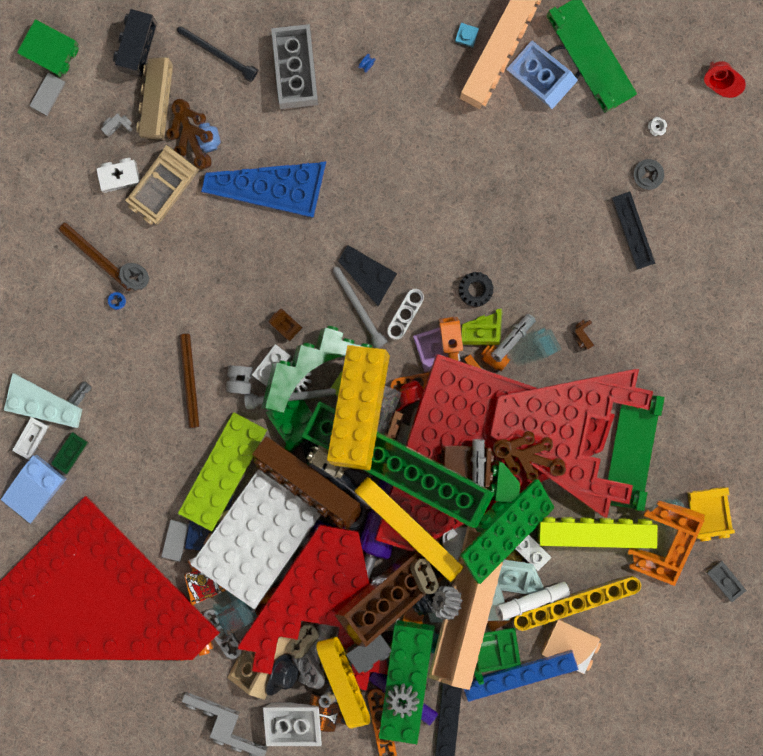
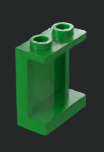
(48, 48)

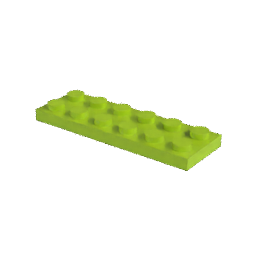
(222, 472)

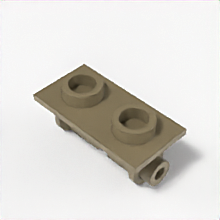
(318, 459)

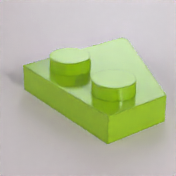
(483, 330)

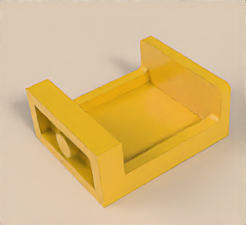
(715, 507)

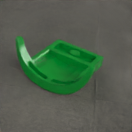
(292, 423)
(497, 652)

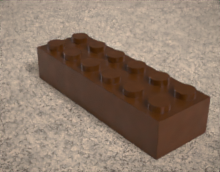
(306, 483)
(383, 601)

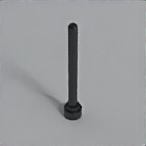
(248, 72)

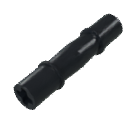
(343, 483)

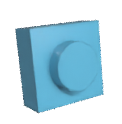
(466, 35)

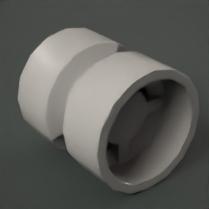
(235, 386)

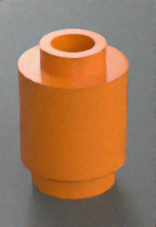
(490, 361)

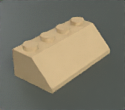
(156, 98)
(254, 682)

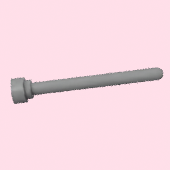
(377, 338)
(253, 401)

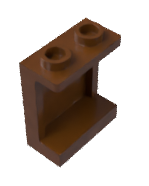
(458, 459)

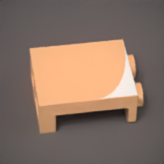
(567, 637)

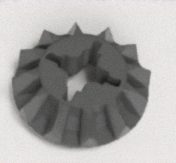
(657, 177)
(133, 270)

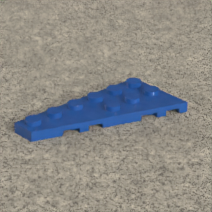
(276, 187)

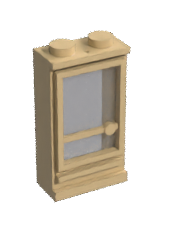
(161, 186)

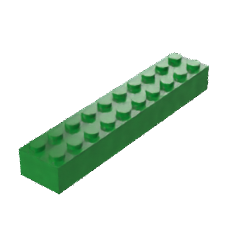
(412, 472)

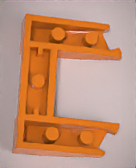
(669, 567)

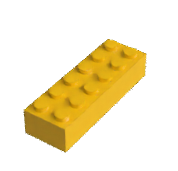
(358, 407)

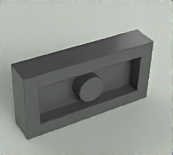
(726, 581)

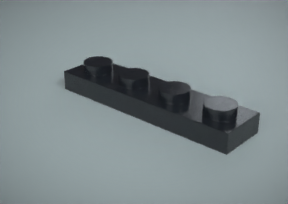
(633, 230)
(448, 720)

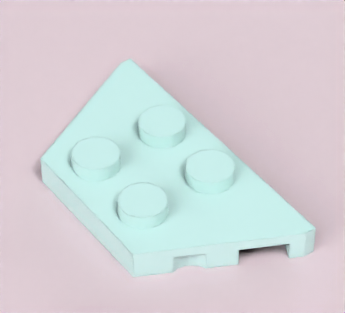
(519, 577)

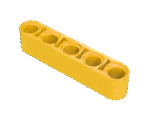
(343, 682)

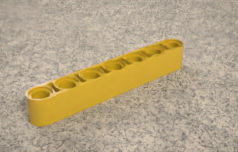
(409, 529)
(586, 603)

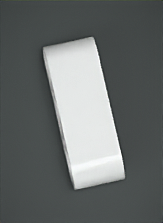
(412, 307)

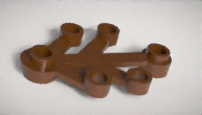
(181, 112)
(527, 455)

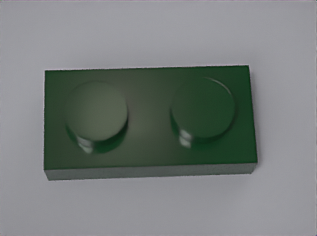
(70, 453)

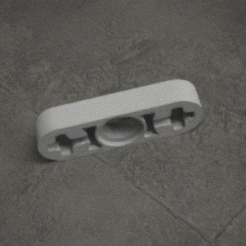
(225, 649)
(314, 669)

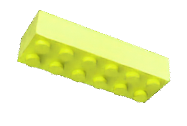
(597, 533)

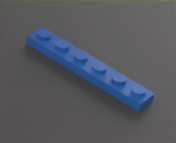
(523, 675)

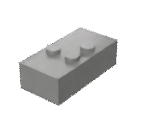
(294, 66)

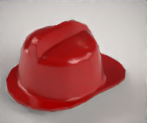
(724, 79)
(410, 393)

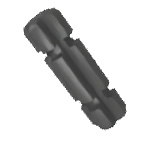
(78, 395)

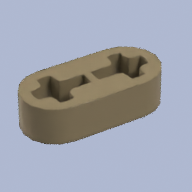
(424, 576)
(304, 641)

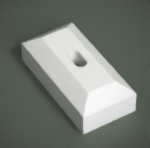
(24, 446)

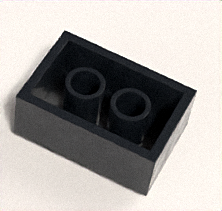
(135, 42)

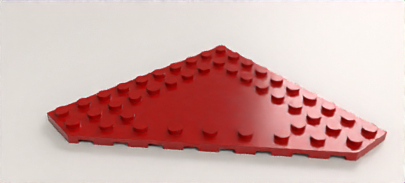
(454, 411)
(95, 598)

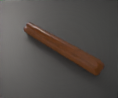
(90, 251)
(189, 380)

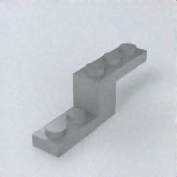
(224, 725)

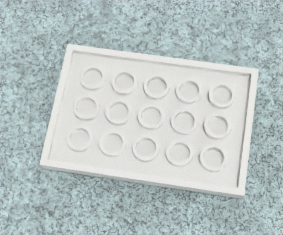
(256, 539)

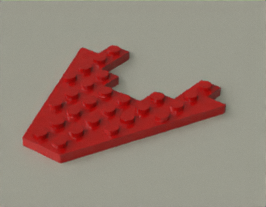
(564, 416)
(313, 590)

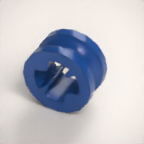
(367, 63)
(121, 304)

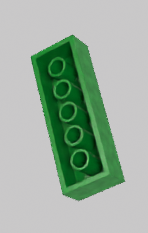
(409, 666)

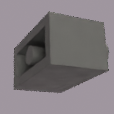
(365, 657)

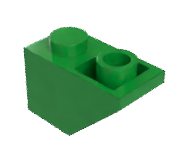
(504, 483)

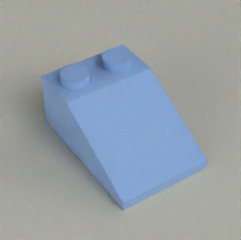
(542, 74)
(33, 488)

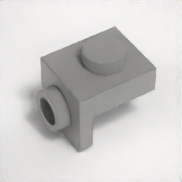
(112, 124)

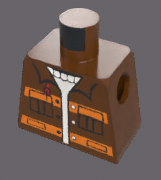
(328, 716)

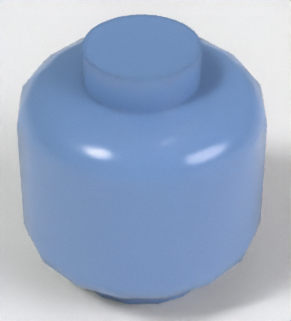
(209, 146)

